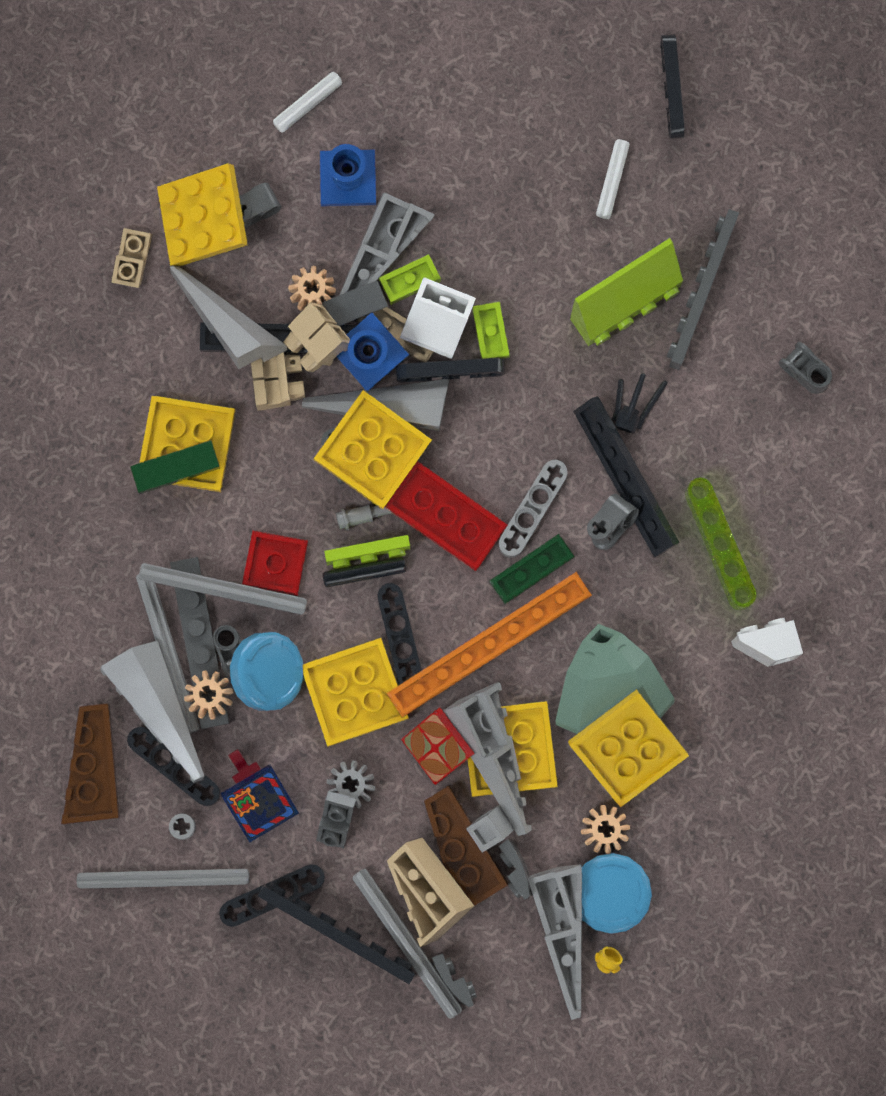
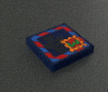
(259, 803)

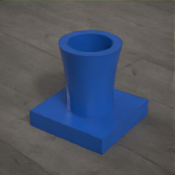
(348, 189)
(386, 355)

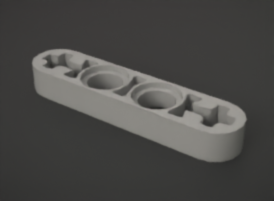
(535, 510)

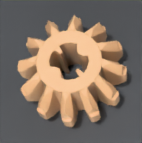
(310, 280)
(202, 703)
(611, 822)

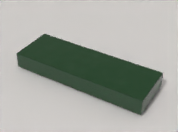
(175, 467)
(531, 569)

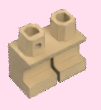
(318, 334)
(272, 383)

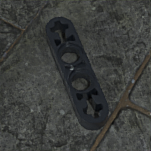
(672, 86)
(450, 369)
(403, 636)
(171, 769)
(255, 913)

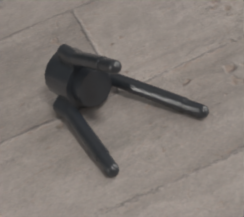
(628, 418)

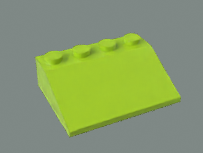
(627, 294)

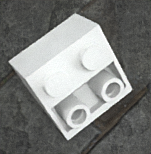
(437, 318)
(770, 645)

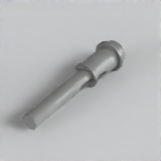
(359, 515)

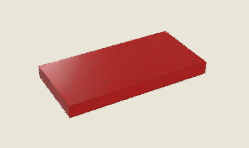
(446, 516)

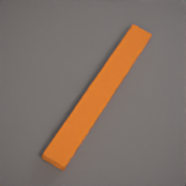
(488, 645)

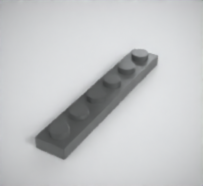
(705, 278)
(198, 637)

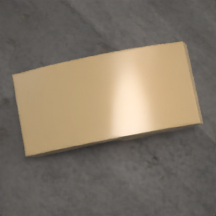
(131, 258)

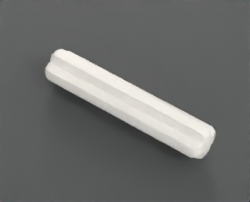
(307, 102)
(612, 179)

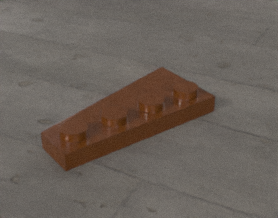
(92, 776)
(469, 867)

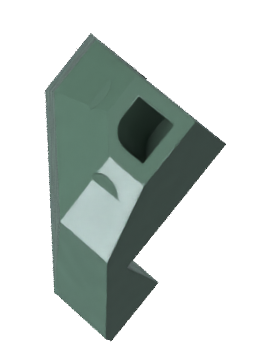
(603, 675)

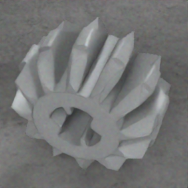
(354, 776)

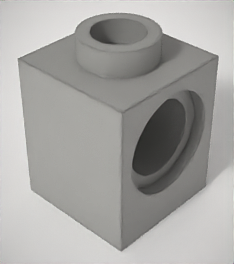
(490, 828)

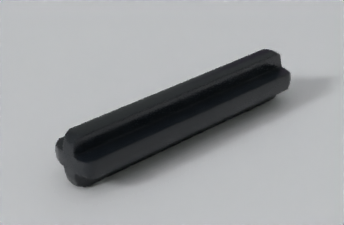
(364, 572)

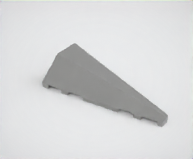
(388, 234)
(237, 333)
(416, 403)
(147, 686)
(483, 728)
(560, 910)

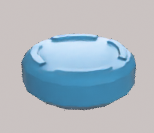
(266, 671)
(614, 893)

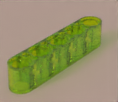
(720, 530)

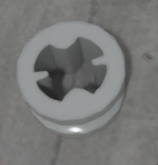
(187, 819)

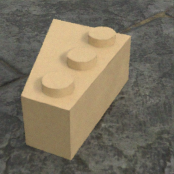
(428, 889)

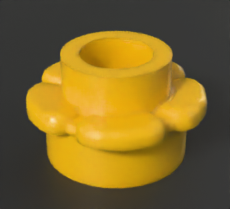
(608, 960)

